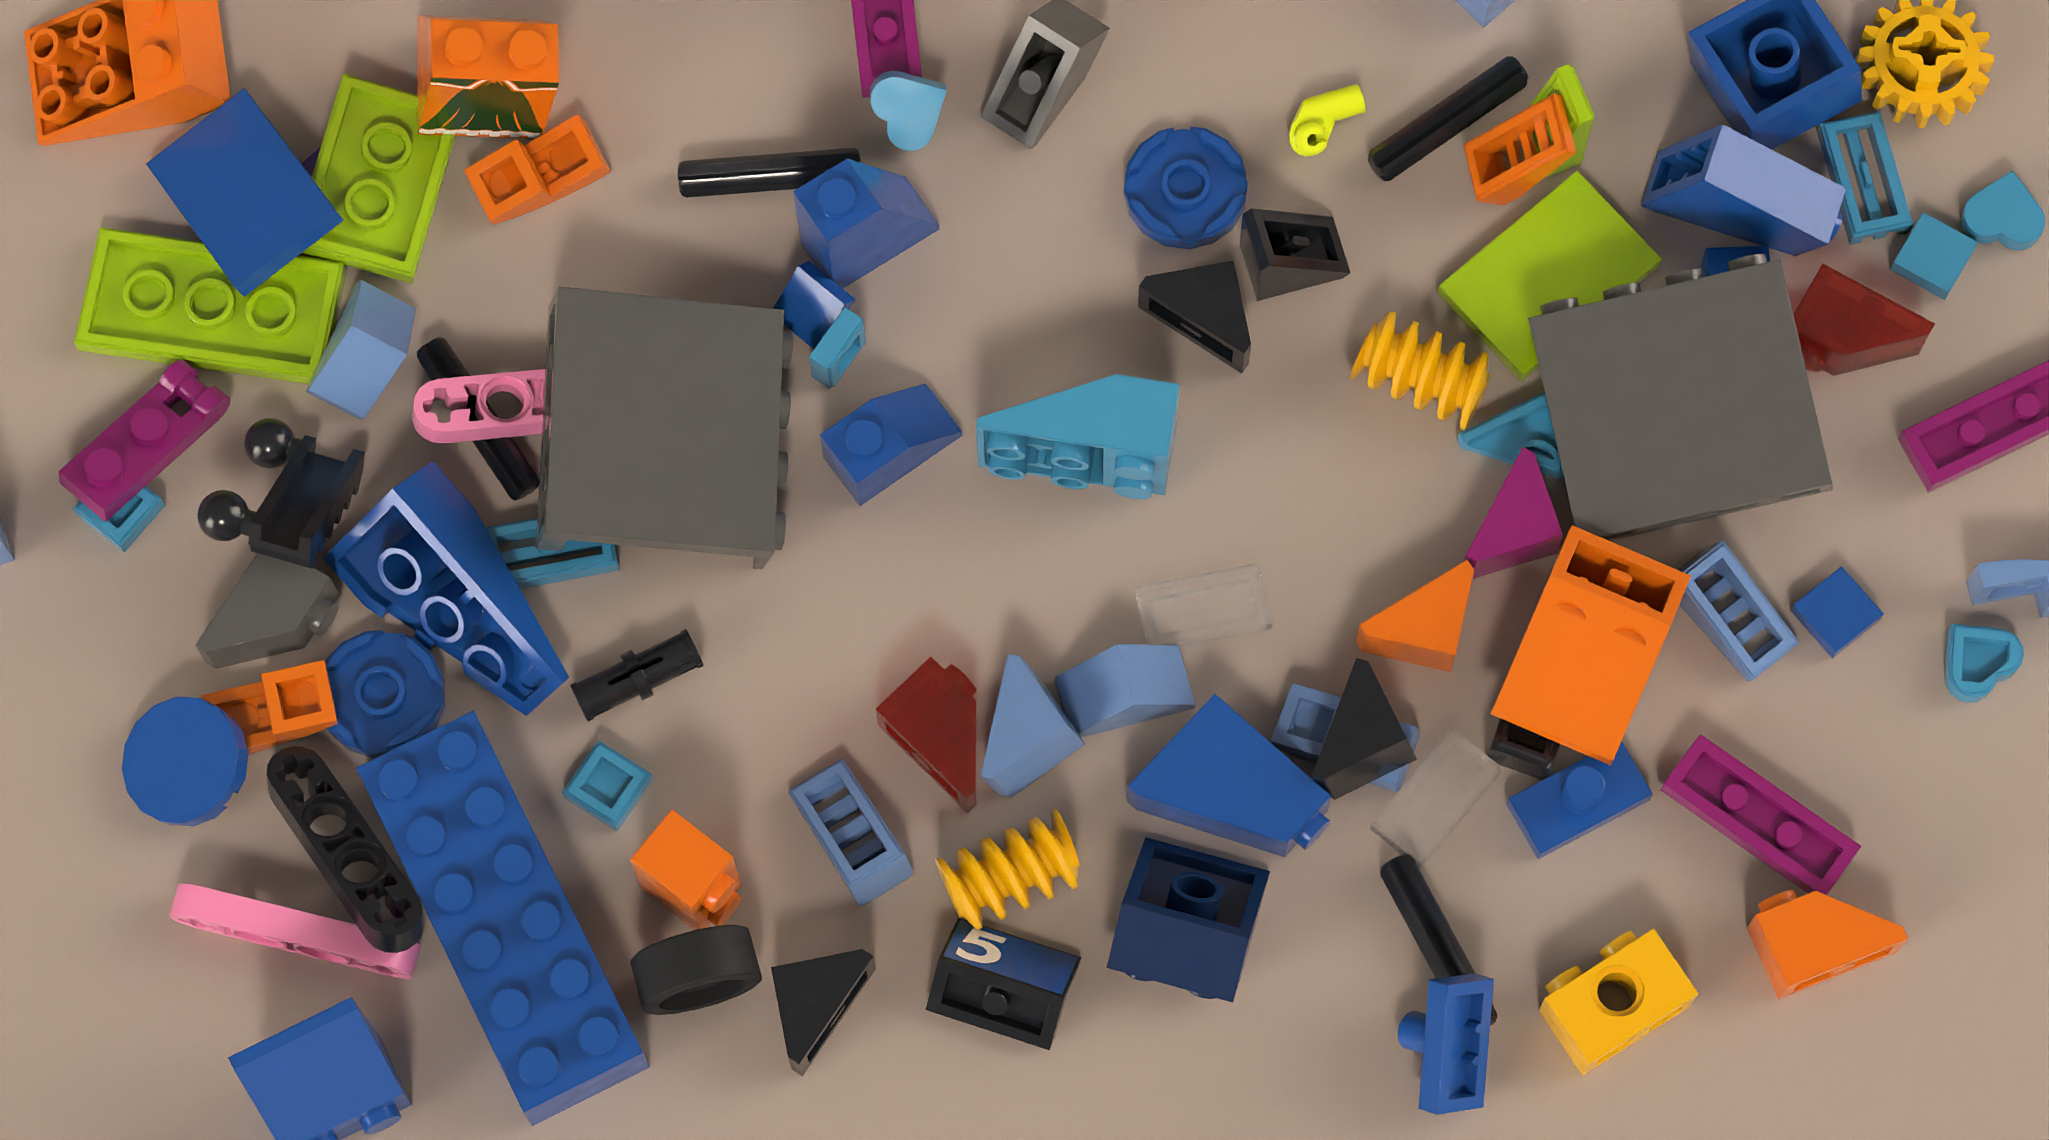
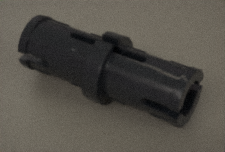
(636, 675)

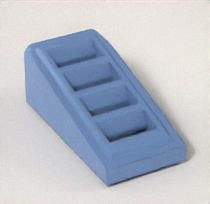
(1749, 597)
(874, 865)

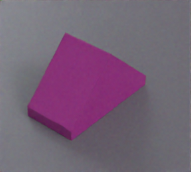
(1519, 523)

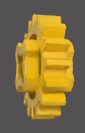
(1949, 52)

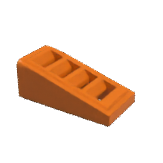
(1487, 152)

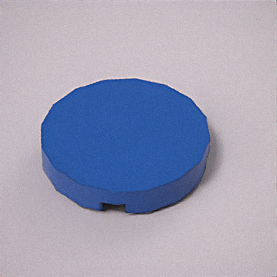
(1185, 187)
(384, 692)
(184, 761)

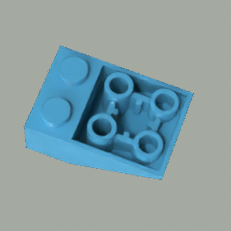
(1096, 433)

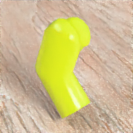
(1318, 115)

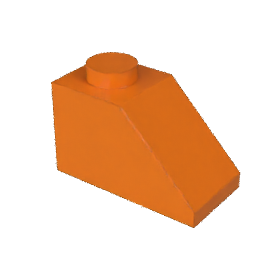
(1817, 939)

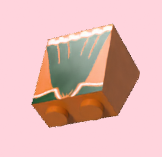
(485, 76)

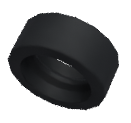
(696, 969)

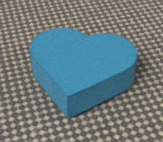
(908, 107)
(2003, 214)
(1979, 659)

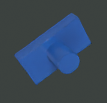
(1578, 801)
(1452, 1042)

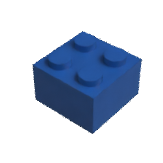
(1775, 68)

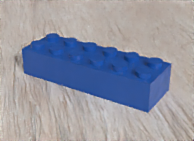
(502, 918)

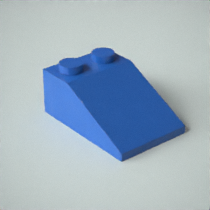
(323, 1077)

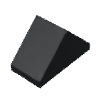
(1290, 251)
(1202, 307)
(1362, 738)
(815, 998)

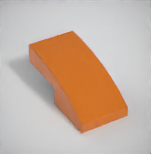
(538, 173)
(281, 706)

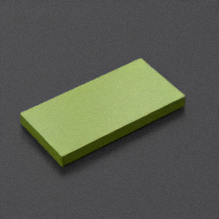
(174, 302)

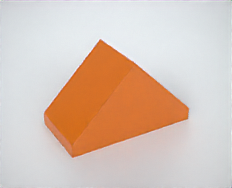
(1422, 625)

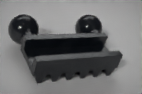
(299, 505)

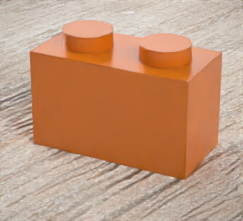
(688, 873)

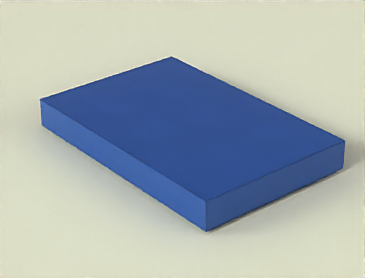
(244, 192)

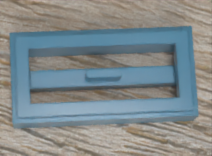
(1876, 224)
(555, 571)

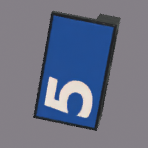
(1002, 983)

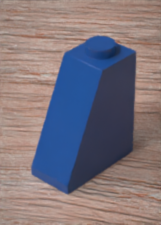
(1744, 192)
(859, 219)
(1232, 785)

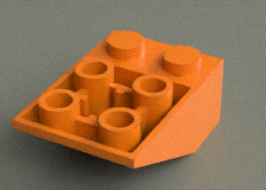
(125, 67)
(1591, 645)

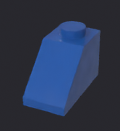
(887, 440)

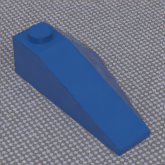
(441, 575)

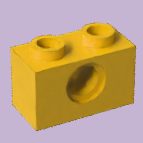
(1596, 1033)

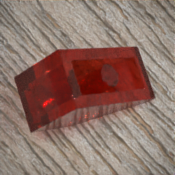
(1853, 327)
(937, 727)

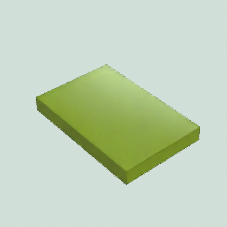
(378, 179)
(1556, 251)

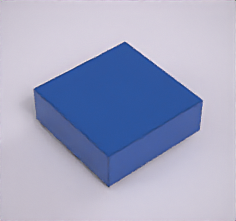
(812, 303)
(1836, 612)

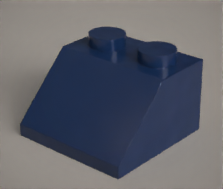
(1187, 920)

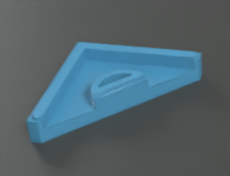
(1518, 427)

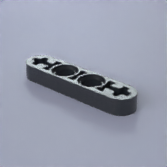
(350, 845)

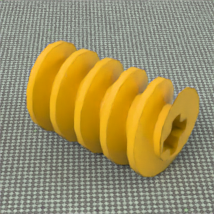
(1423, 368)
(1010, 870)

